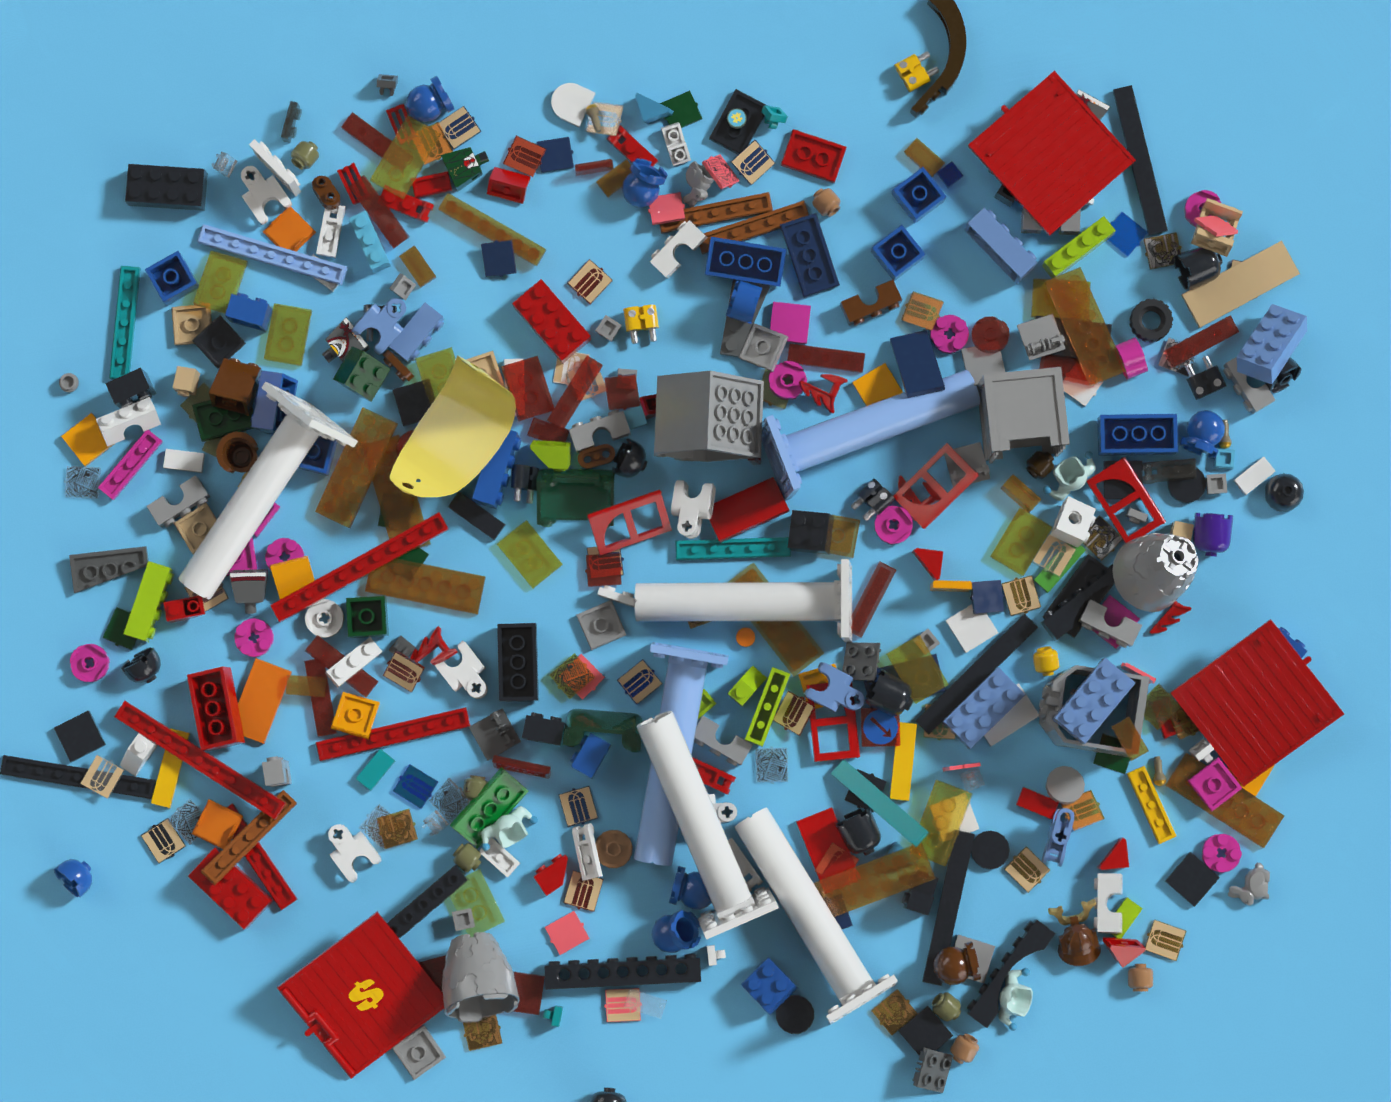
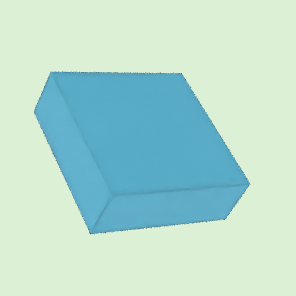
(635, 417)
(1224, 459)

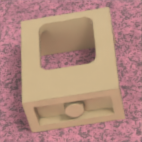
(1206, 240)

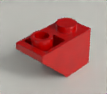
(184, 609)
(552, 876)

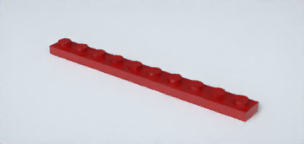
(359, 567)
(200, 760)

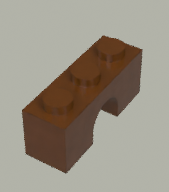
(856, 311)

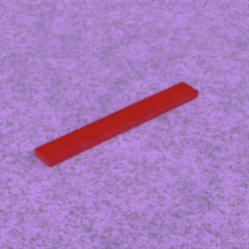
(394, 734)

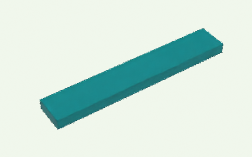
(124, 321)
(732, 548)
(879, 803)

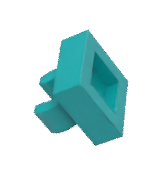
(773, 116)
(554, 1015)

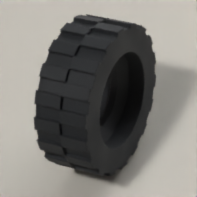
(1155, 306)

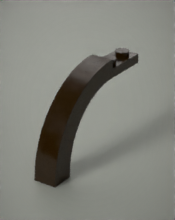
(956, 33)

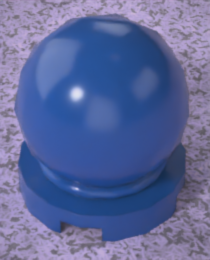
(428, 101)
(642, 185)
(1204, 432)
(690, 890)
(676, 932)

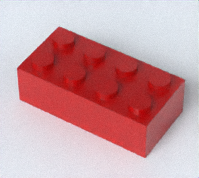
(551, 321)
(215, 708)
(233, 893)

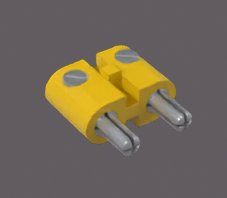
(913, 73)
(641, 319)

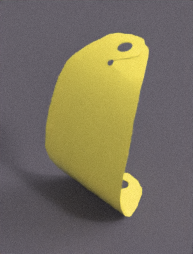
(456, 434)

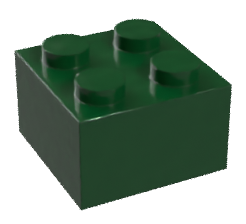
(361, 374)
(367, 617)

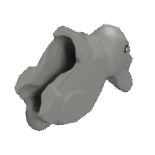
(699, 181)
(1255, 886)

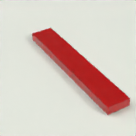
(267, 871)

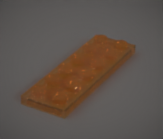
(1085, 326)
(356, 468)
(397, 507)
(428, 585)
(786, 638)
(1240, 812)
(875, 879)

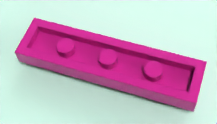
(130, 464)

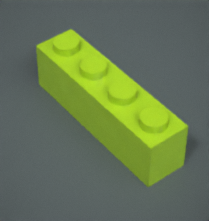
(1078, 247)
(148, 602)
(767, 707)

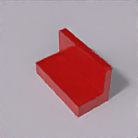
(508, 185)

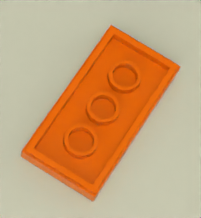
(261, 699)

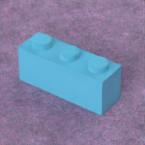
(369, 241)

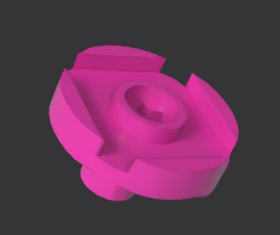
(1195, 201)
(956, 342)
(781, 371)
(889, 535)
(282, 545)
(263, 643)
(78, 663)
(1210, 852)

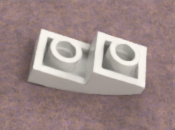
(675, 144)

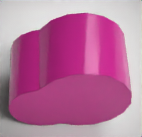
(1132, 358)

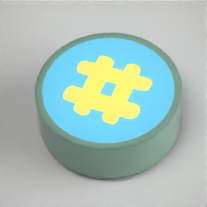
(736, 118)

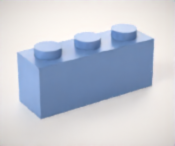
(417, 333)

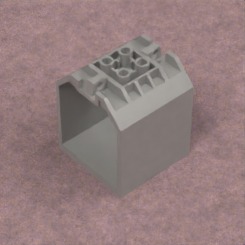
(708, 417)
(1052, 703)

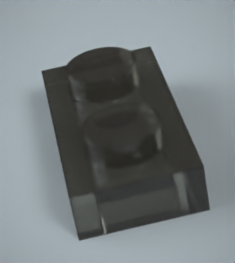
(289, 129)

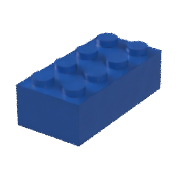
(745, 261)
(1137, 434)
(495, 473)

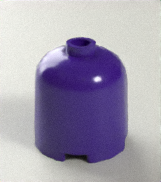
(1212, 533)

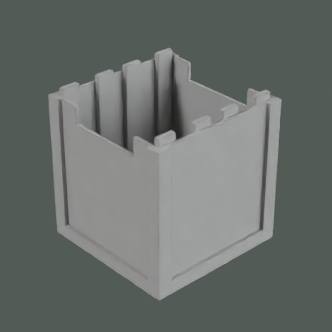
(1023, 411)

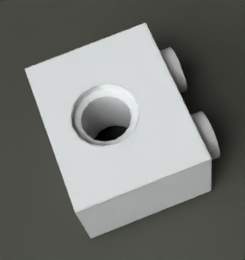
(1081, 515)

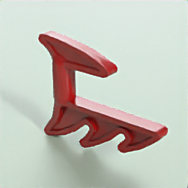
(827, 398)
(910, 495)
(1175, 610)
(426, 648)

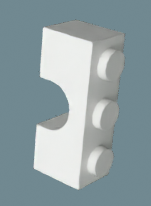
(688, 235)
(114, 424)
(1107, 885)

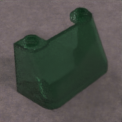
(573, 494)
(604, 722)

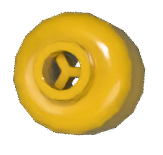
(1046, 660)

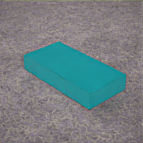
(375, 769)

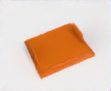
(289, 230)
(217, 824)

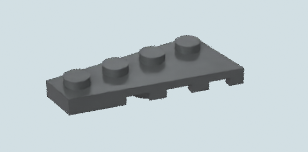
(737, 331)
(101, 566)

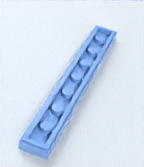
(272, 254)

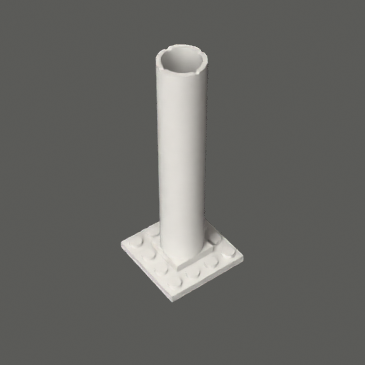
(259, 490)
(750, 601)
(702, 829)
(810, 915)

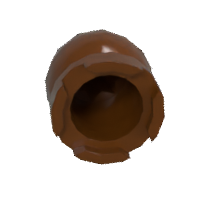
(956, 964)

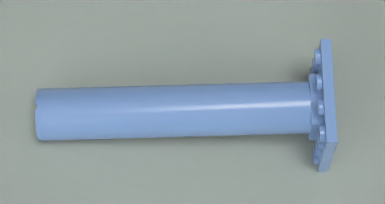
(861, 428)
(683, 697)

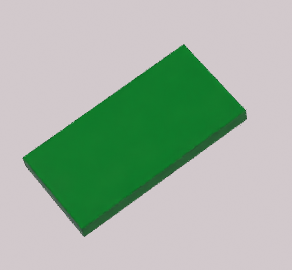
(493, 801)

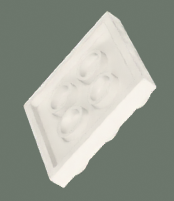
(275, 166)

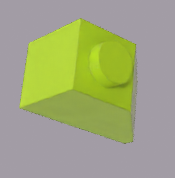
(553, 453)
(747, 686)

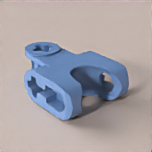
(384, 321)
(837, 692)
(1055, 845)

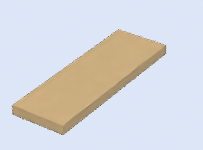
(1240, 284)

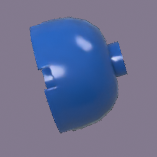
(75, 876)

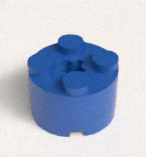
(743, 301)

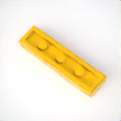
(903, 763)
(168, 776)
(1151, 804)

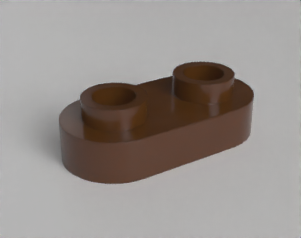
(324, 191)
(402, 372)
(595, 454)

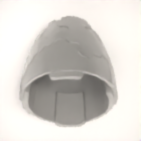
(1154, 570)
(477, 979)

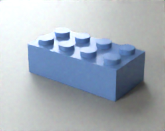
(1000, 245)
(1272, 344)
(1093, 701)
(983, 708)

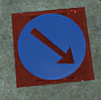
(879, 728)

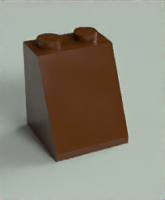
(235, 386)

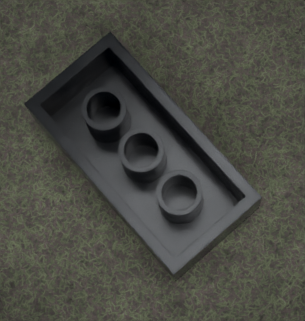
(166, 187)
(518, 662)

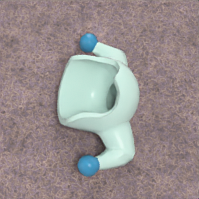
(1071, 476)
(508, 828)
(1014, 998)

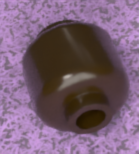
(1040, 464)

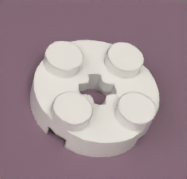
(319, 628)

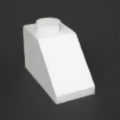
(137, 754)

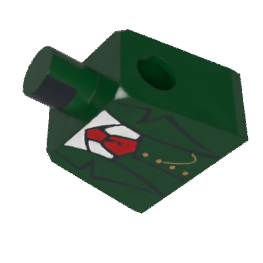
(464, 166)

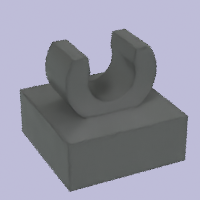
(387, 81)
(402, 646)

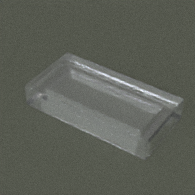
(645, 1003)

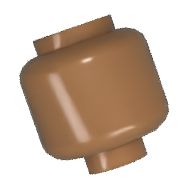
(826, 202)
(1140, 977)
(964, 1048)

